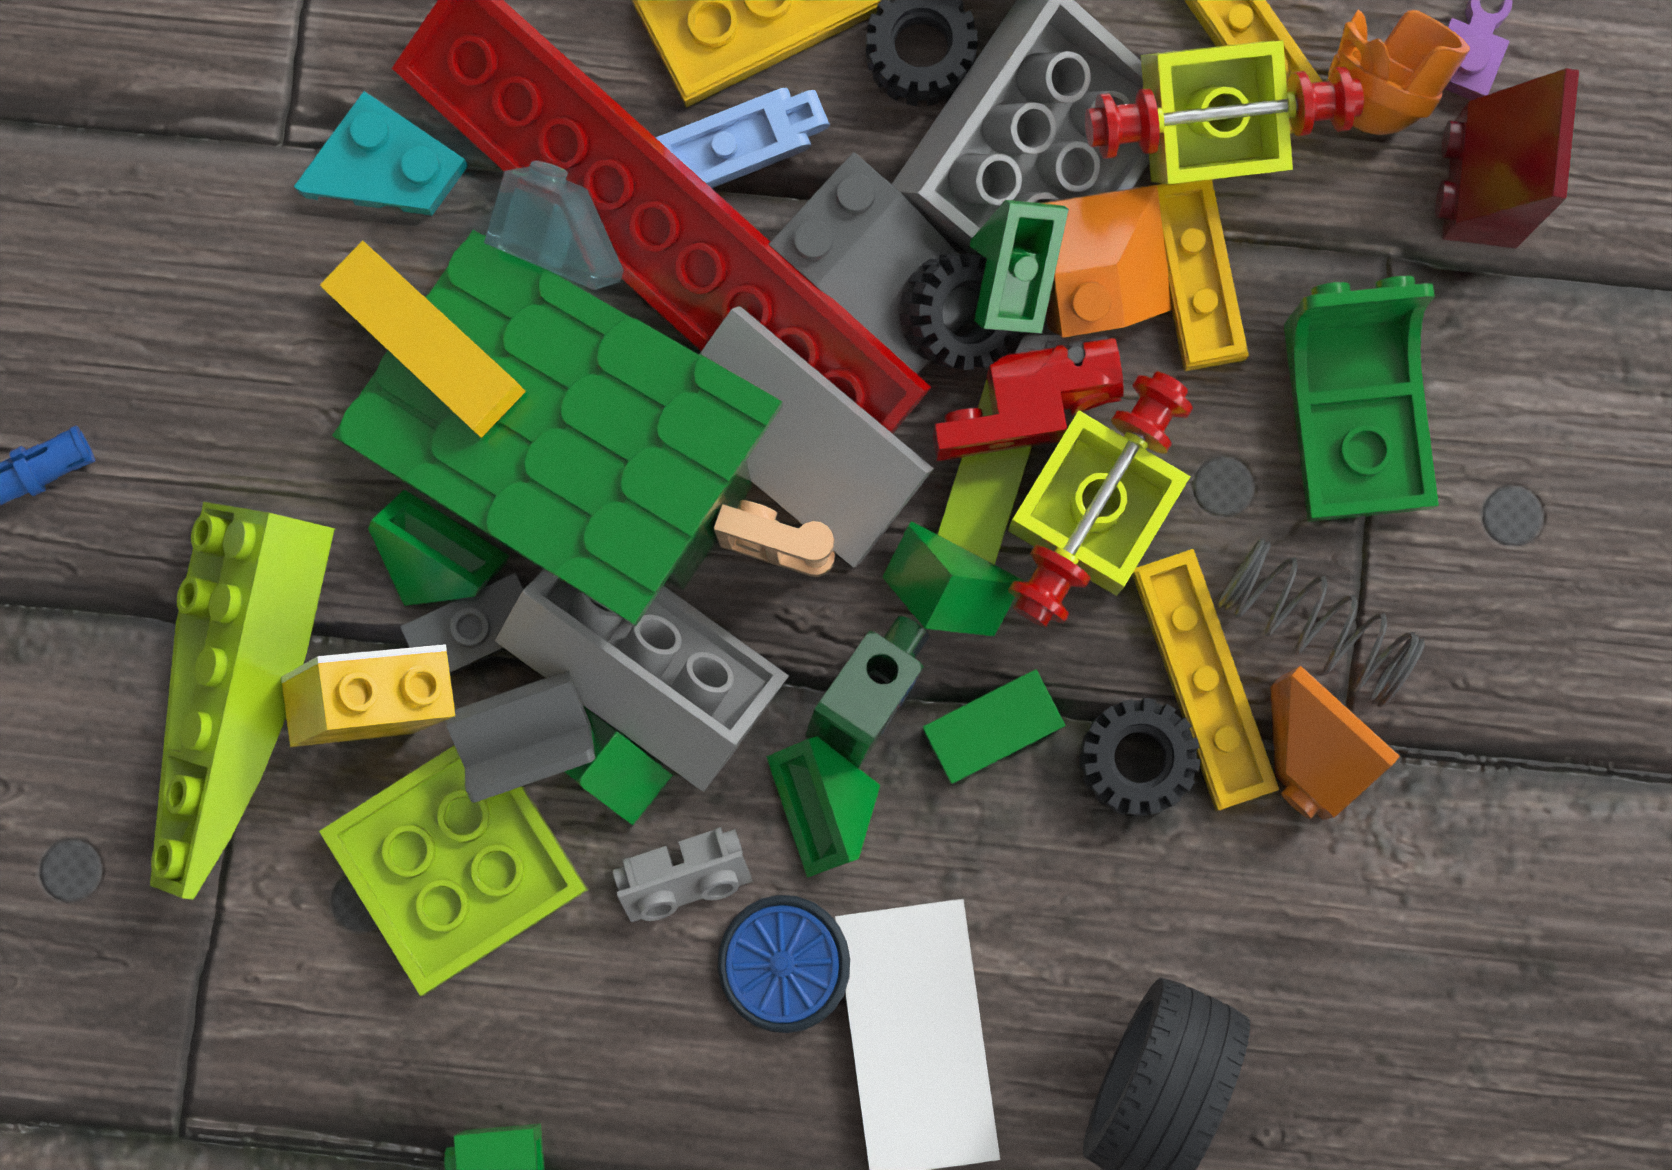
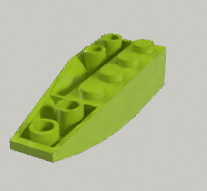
(236, 634)

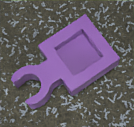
(1486, 50)

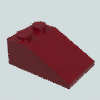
(1508, 161)

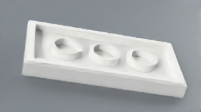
(918, 1038)

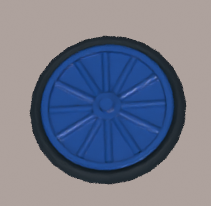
(783, 963)

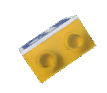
(367, 695)

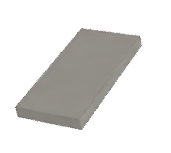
(822, 449)

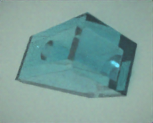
(553, 226)

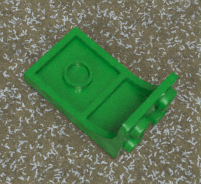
(1361, 399)

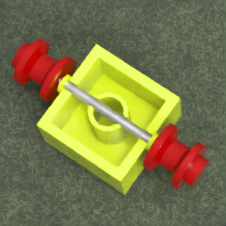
(1221, 112)
(1099, 500)

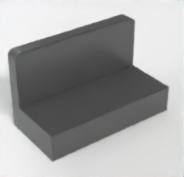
(521, 736)

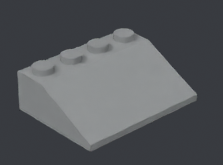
(1021, 122)

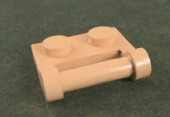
(757, 534)

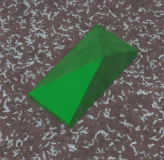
(432, 554)
(824, 803)

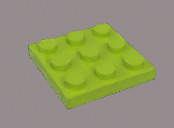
(449, 872)

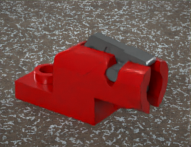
(1031, 394)

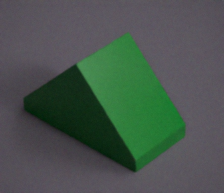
(948, 584)

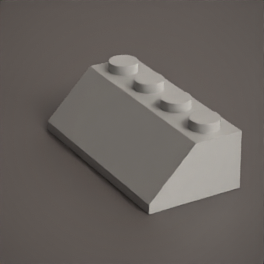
(666, 684)

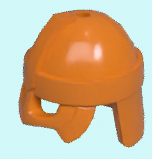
(1403, 74)

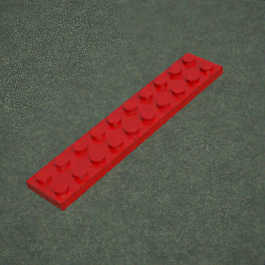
(668, 227)

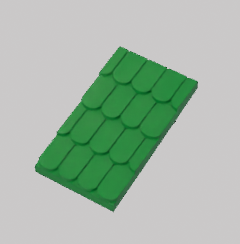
(605, 458)

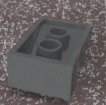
(860, 248)

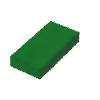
(993, 726)

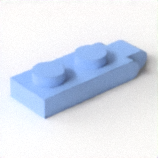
(748, 135)

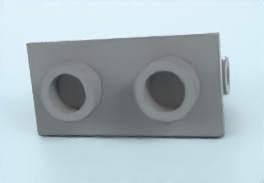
(655, 888)

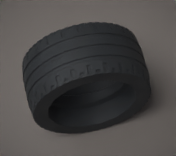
(1167, 1082)

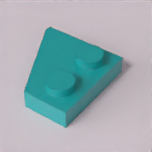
(382, 162)

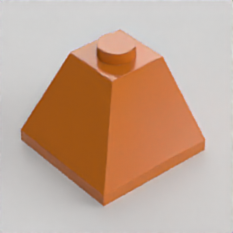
(1109, 263)
(1322, 747)

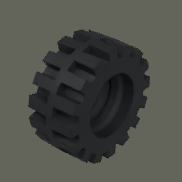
(912, 81)

